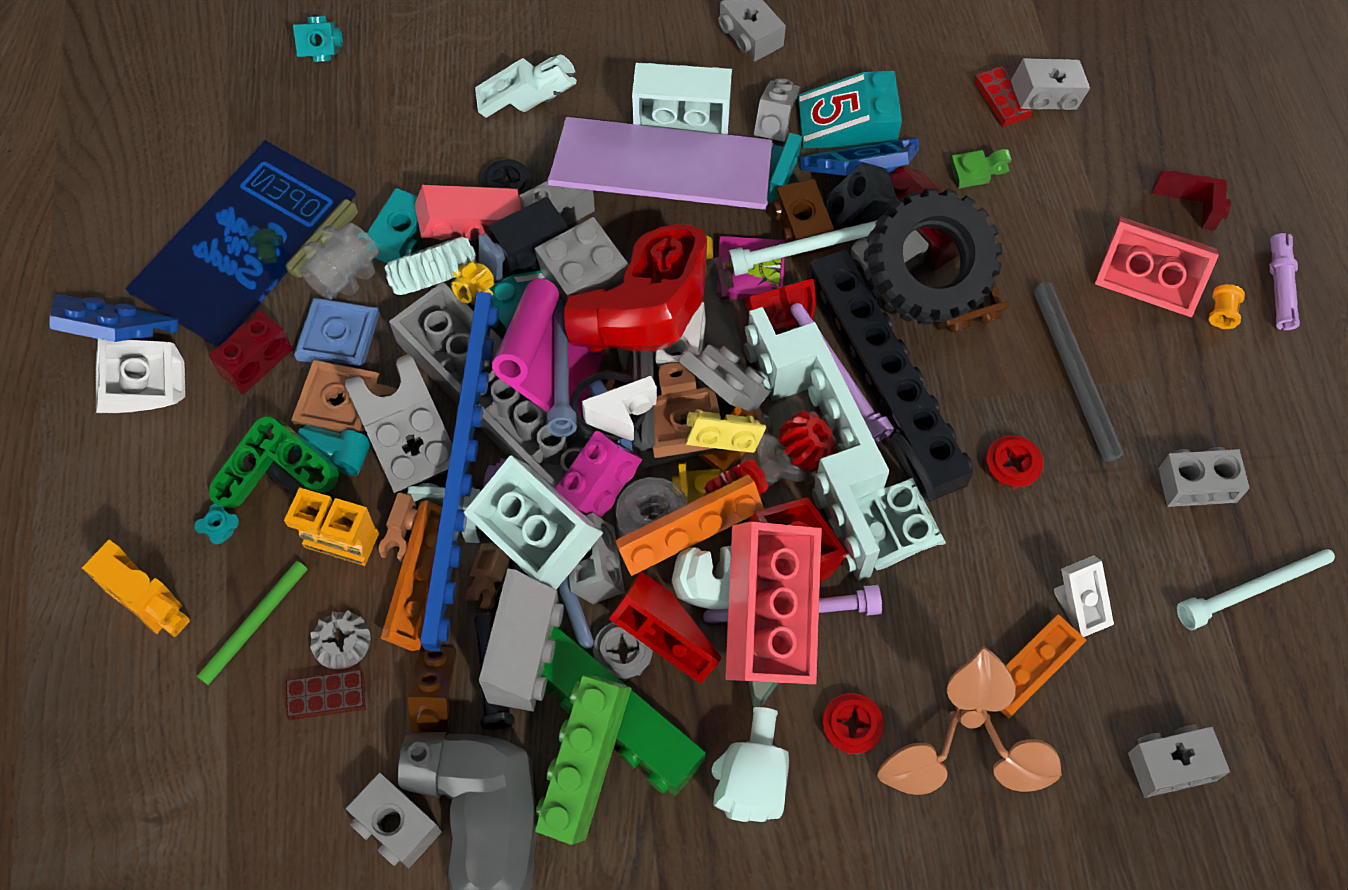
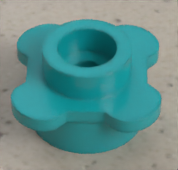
(219, 533)

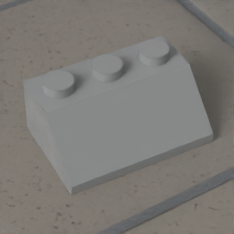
(520, 642)

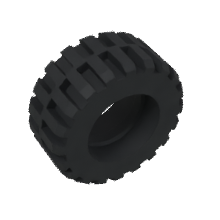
(968, 232)

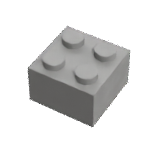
(581, 260)

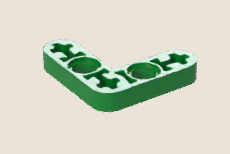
(277, 451)

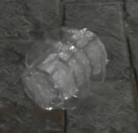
(343, 257)
(644, 499)

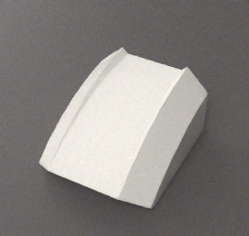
(138, 375)

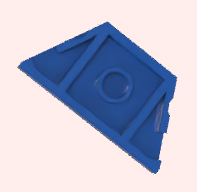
(843, 162)
(105, 321)

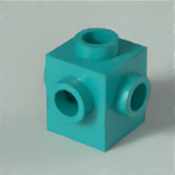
(307, 42)

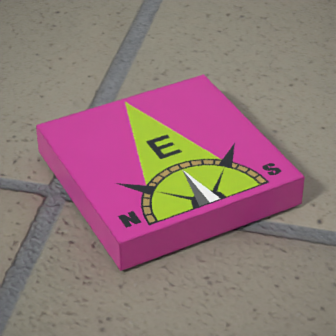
(762, 277)

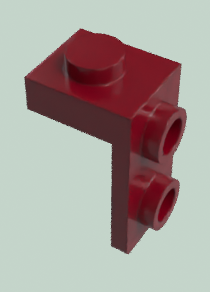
(1196, 188)

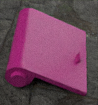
(527, 349)

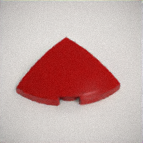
(779, 302)

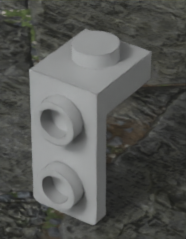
(776, 109)

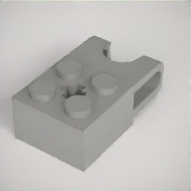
(402, 417)

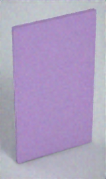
(662, 163)

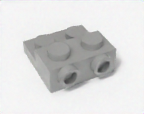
(726, 377)

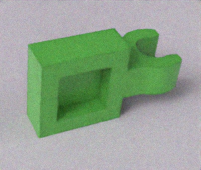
(975, 169)

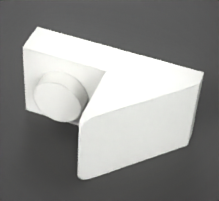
(612, 409)
(1085, 596)

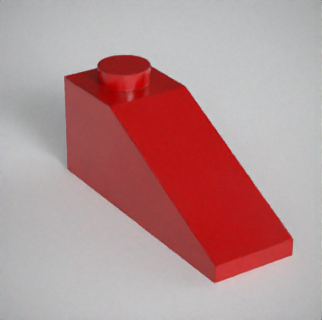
(664, 626)

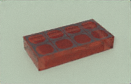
(325, 695)

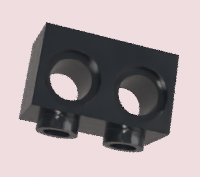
(860, 197)

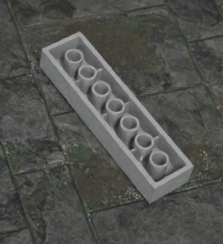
(437, 337)

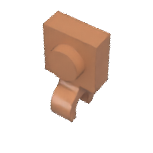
(399, 525)
(487, 569)

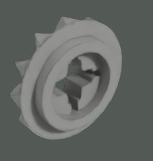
(608, 641)
(354, 646)

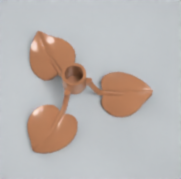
(973, 689)

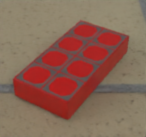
(1000, 95)

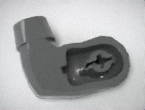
(489, 807)

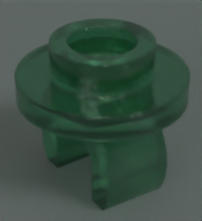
(266, 241)

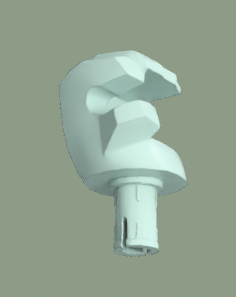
(695, 582)
(753, 774)

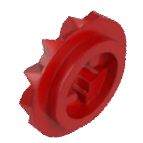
(1016, 448)
(867, 714)

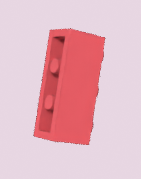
(462, 211)

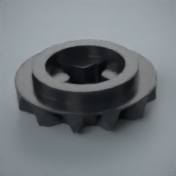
(518, 174)

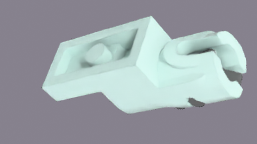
(525, 85)

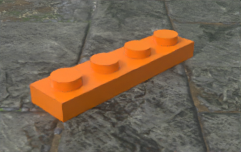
(689, 525)
(410, 596)

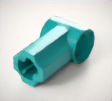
(344, 449)

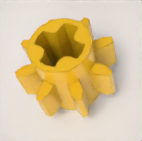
(470, 280)

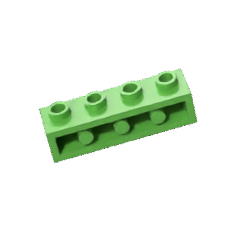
(582, 759)

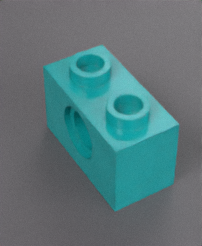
(386, 231)

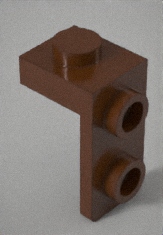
(430, 690)

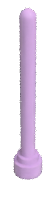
(878, 426)
(865, 600)

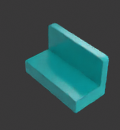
(782, 164)

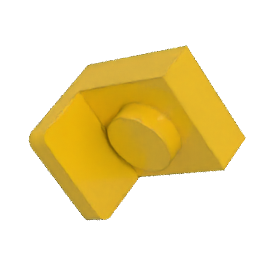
(693, 482)

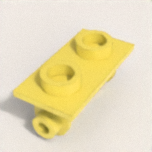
(732, 433)

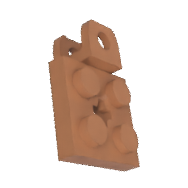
(326, 382)
(677, 400)

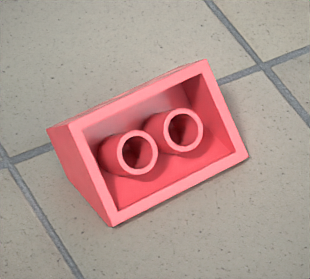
(1156, 266)

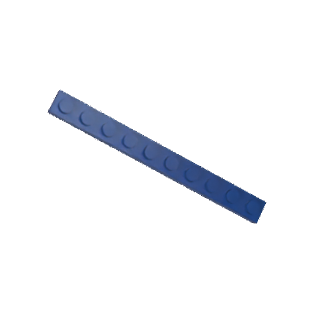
(459, 482)

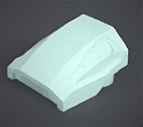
(899, 522)

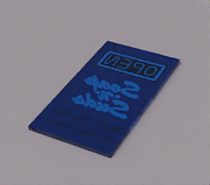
(210, 270)

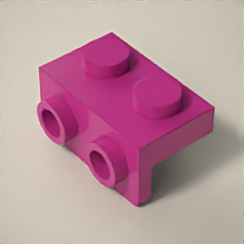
(598, 475)

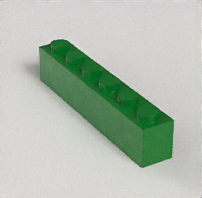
(644, 734)

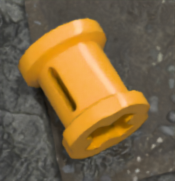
(1226, 306)

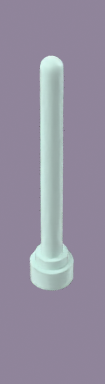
(742, 260)
(1196, 612)

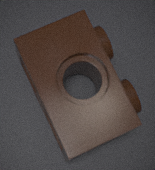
(799, 202)

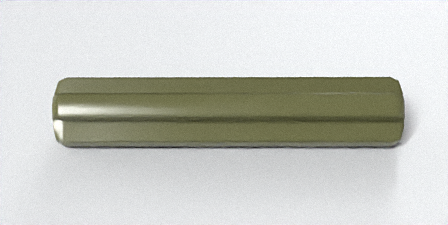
(338, 218)

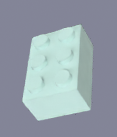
(682, 97)
(532, 523)

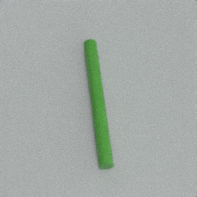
(251, 623)

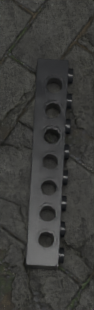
(884, 387)

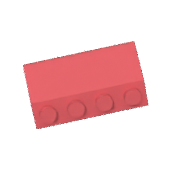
(773, 603)

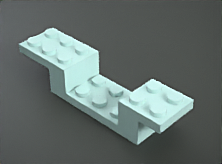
(803, 362)

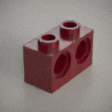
(251, 352)

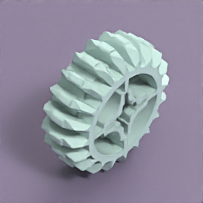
(429, 265)

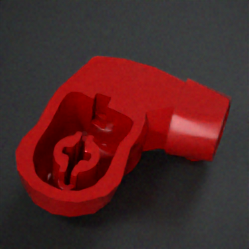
(652, 303)

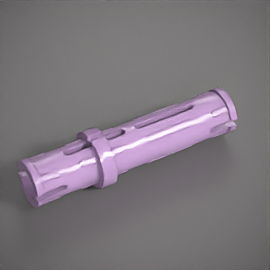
(1283, 272)

